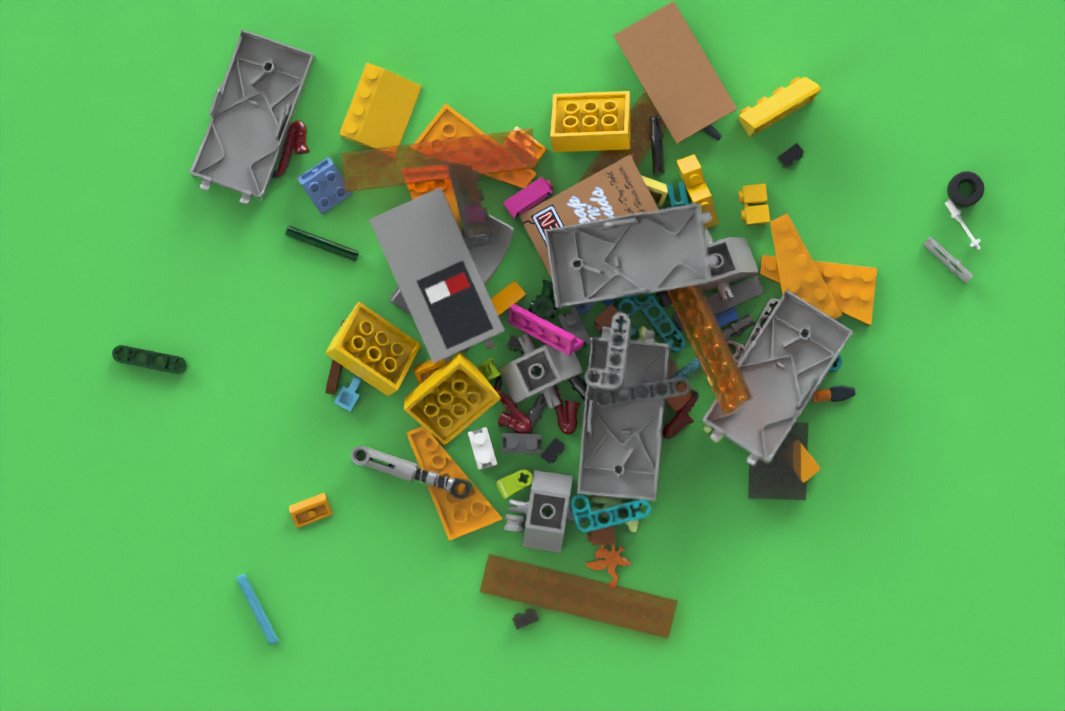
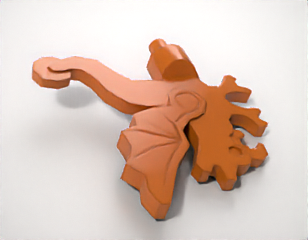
(612, 558)

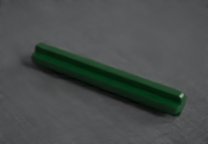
(322, 243)

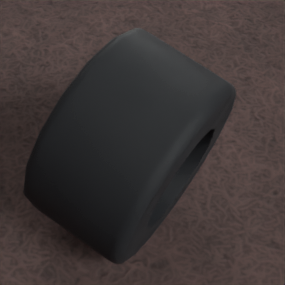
(974, 180)

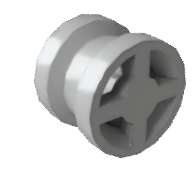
(514, 523)

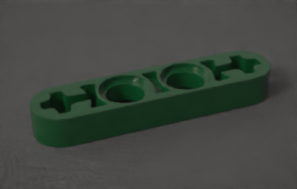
(149, 361)

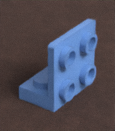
(324, 185)

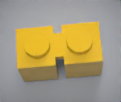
(754, 195)

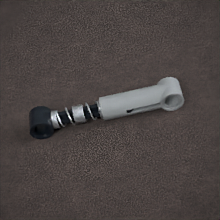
(409, 471)

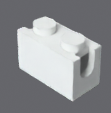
(482, 448)

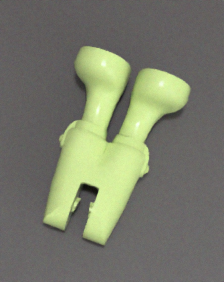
(608, 502)

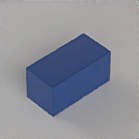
(726, 317)

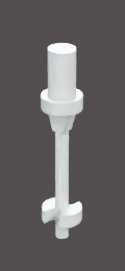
(955, 213)

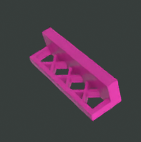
(543, 330)

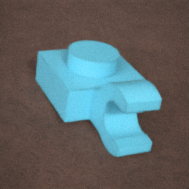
(347, 396)

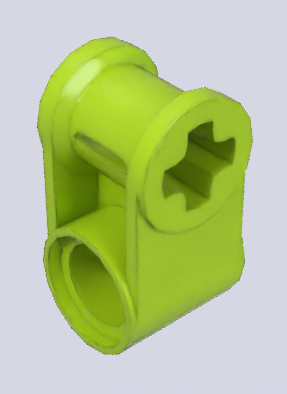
(482, 367)
(511, 484)

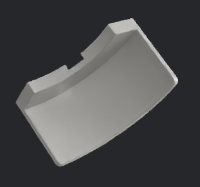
(490, 256)

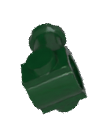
(544, 299)

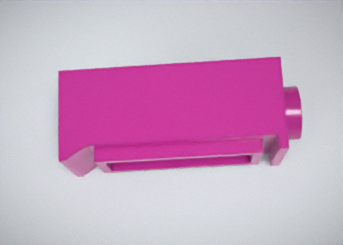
(528, 197)

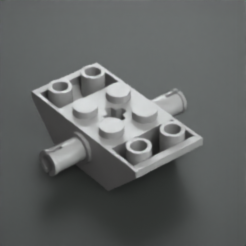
(734, 263)
(522, 379)
(542, 531)

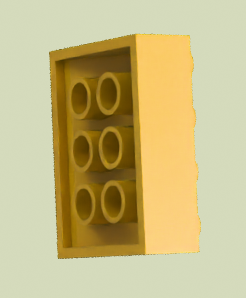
(778, 106)
(380, 108)
(590, 121)
(373, 349)
(451, 398)

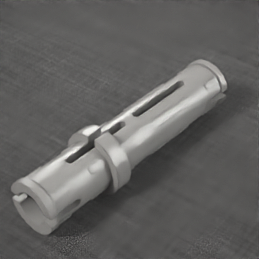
(965, 276)

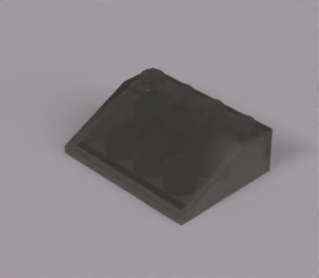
(469, 205)
(783, 473)

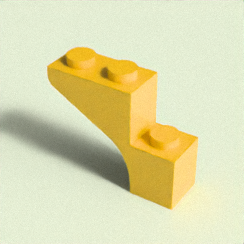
(696, 187)

